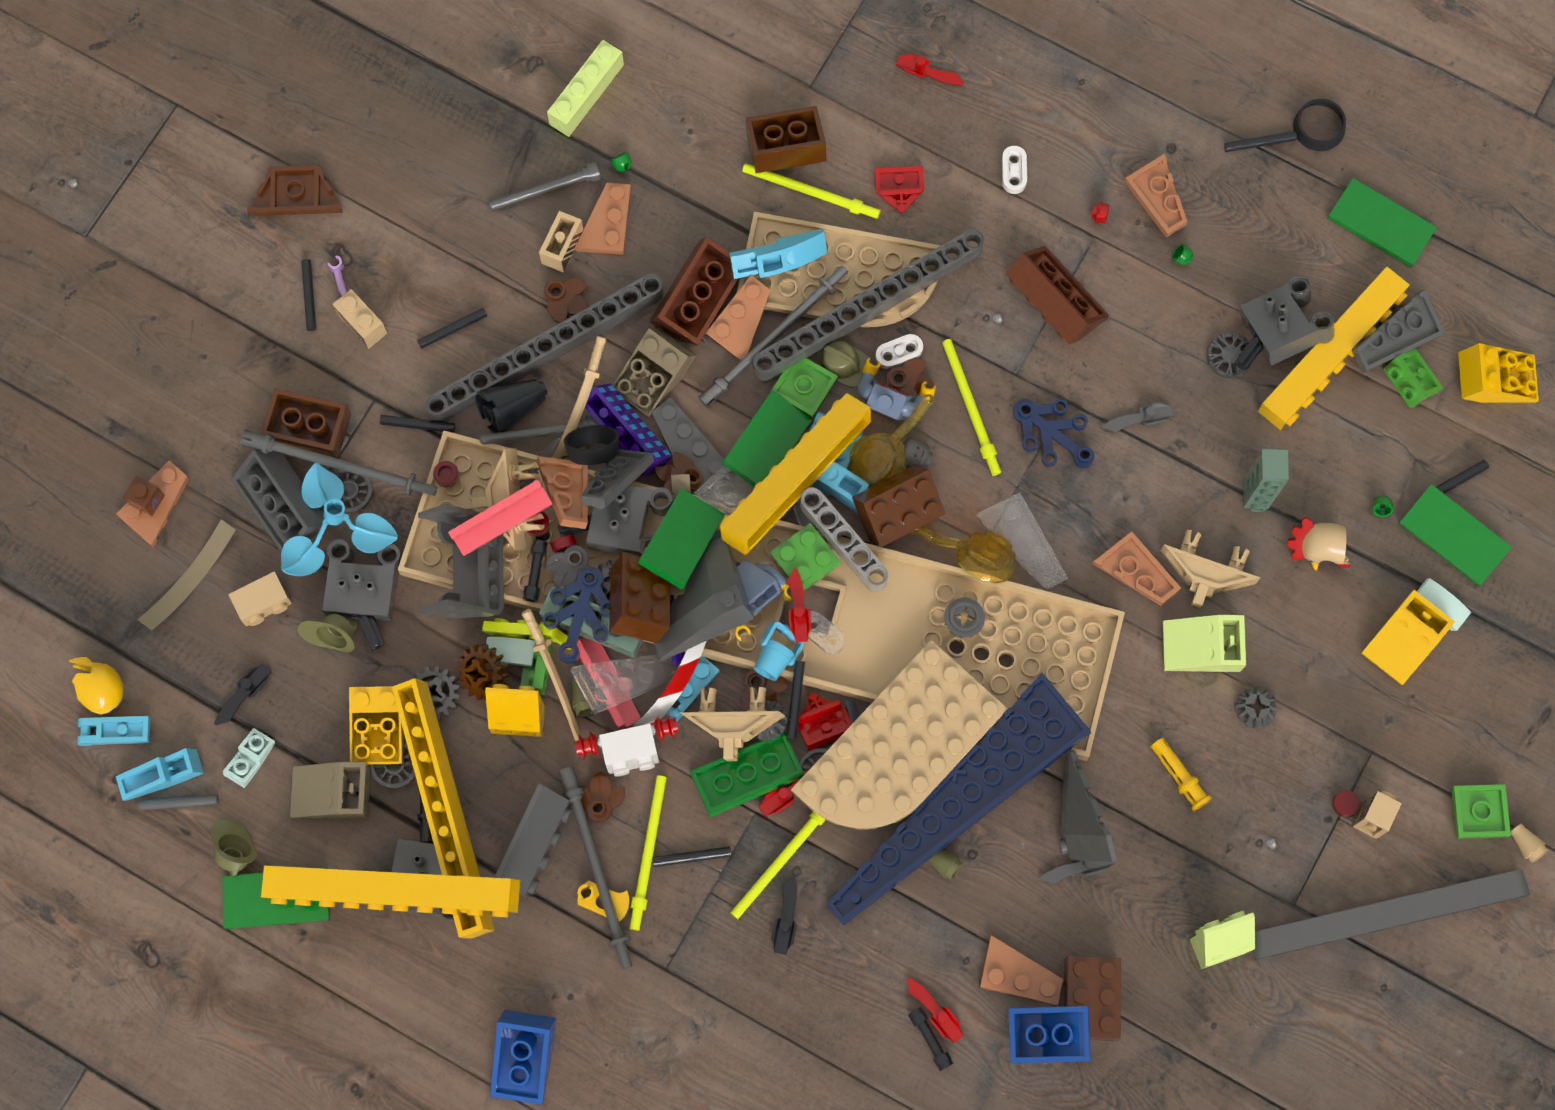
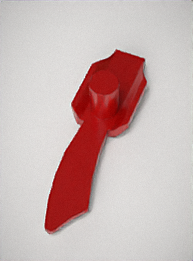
(920, 67)
(799, 617)
(778, 799)
(942, 1018)

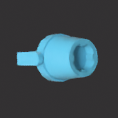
(775, 656)

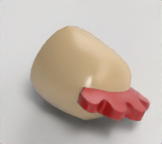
(1319, 543)

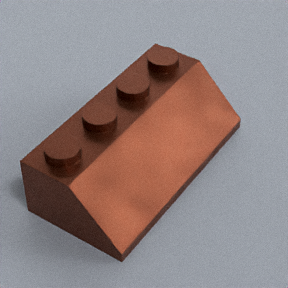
(696, 293)
(1056, 294)

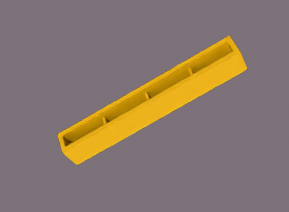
(1329, 357)
(795, 473)

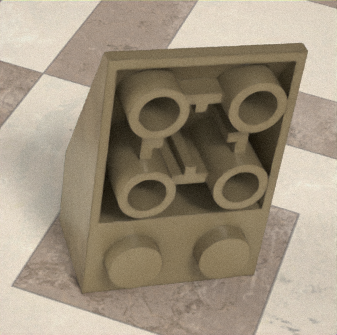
(653, 370)
(331, 791)

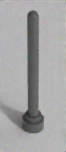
(588, 173)
(533, 432)

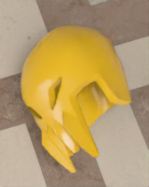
(99, 690)

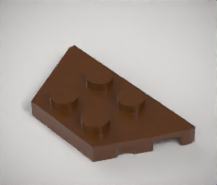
(293, 192)

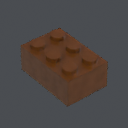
(786, 139)
(307, 422)
(898, 505)
(638, 600)
(1098, 985)

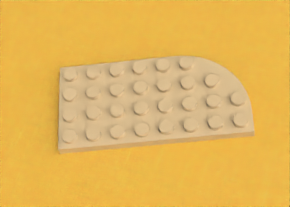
(864, 254)
(901, 744)

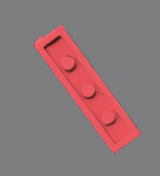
(500, 518)
(623, 714)

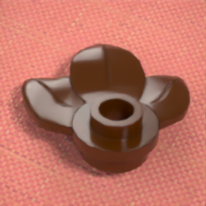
(569, 299)
(912, 376)
(680, 465)
(773, 688)
(601, 793)

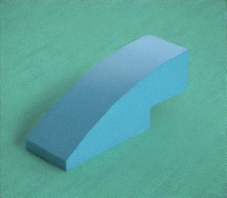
(159, 774)

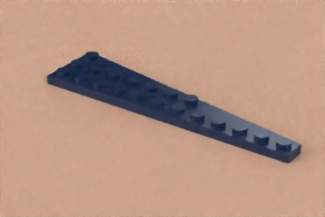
(1008, 757)

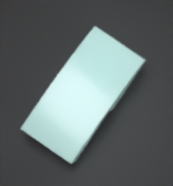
(1445, 602)
(514, 650)
(249, 758)

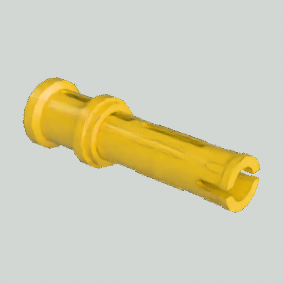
(1187, 784)

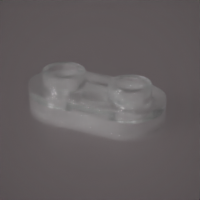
(825, 631)

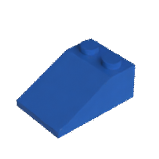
(1049, 1034)
(522, 1056)

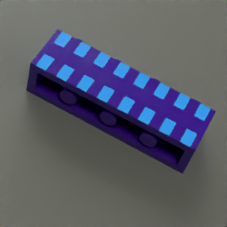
(613, 411)

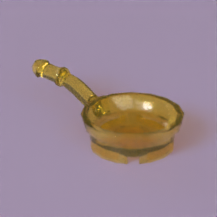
(883, 454)
(981, 556)

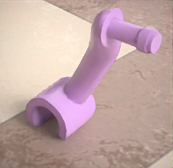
(337, 270)

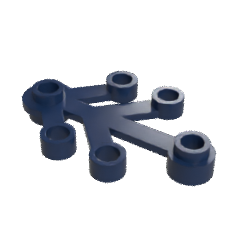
(1050, 430)
(580, 609)

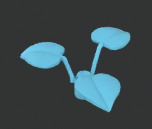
(324, 488)

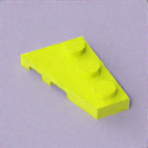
(520, 630)

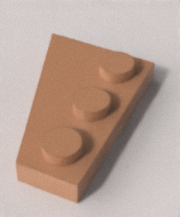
(1157, 195)
(739, 320)
(171, 483)

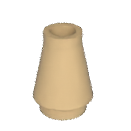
(1528, 843)

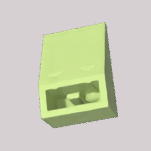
(1205, 644)
(1224, 939)

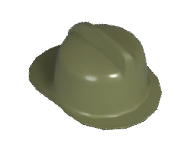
(843, 361)
(332, 632)
(232, 845)

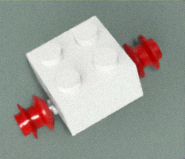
(628, 747)

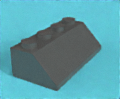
(276, 497)
(534, 839)

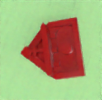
(899, 185)
(822, 721)

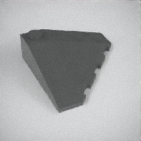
(711, 603)
(1080, 826)

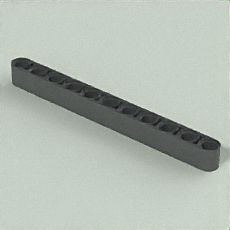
(863, 314)
(550, 337)
(1390, 914)

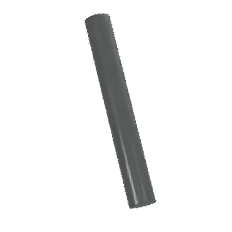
(179, 802)

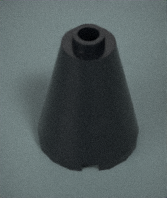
(509, 403)

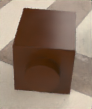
(144, 495)

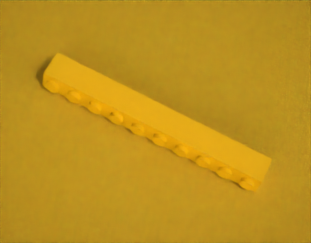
(439, 794)
(392, 889)

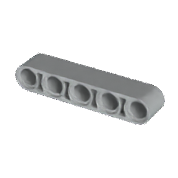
(840, 528)

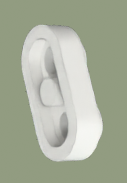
(1014, 171)
(898, 352)

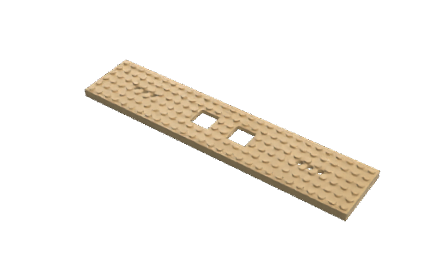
(882, 630)

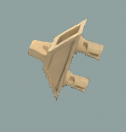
(504, 483)
(1204, 575)
(733, 727)

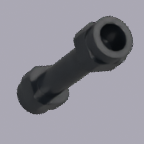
(538, 550)
(919, 1019)

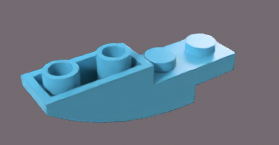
(779, 257)
(840, 484)

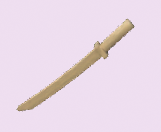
(590, 375)
(541, 645)

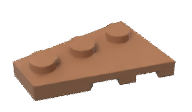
(608, 222)
(565, 485)
(1138, 568)
(1017, 975)

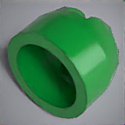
(621, 162)
(1182, 255)
(1388, 506)

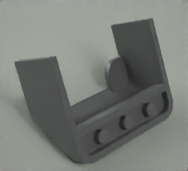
(476, 577)

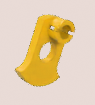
(620, 900)

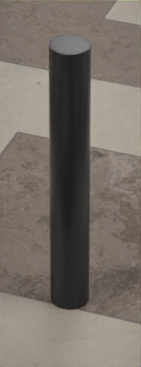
(1260, 141)
(308, 295)
(452, 328)
(417, 423)
(1463, 476)
(795, 699)
(692, 856)

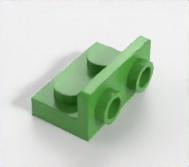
(1412, 378)
(538, 675)

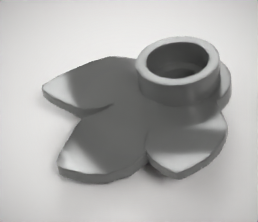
(566, 570)

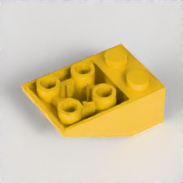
(1497, 375)
(1408, 637)
(515, 711)
(375, 726)

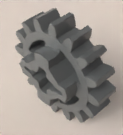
(439, 684)

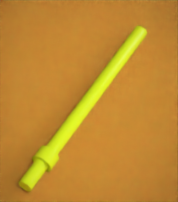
(856, 206)
(987, 449)
(778, 863)
(639, 902)

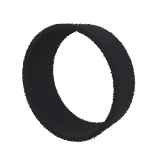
(1311, 143)
(592, 435)

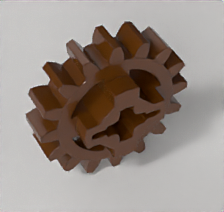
(482, 671)

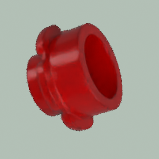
(1100, 212)

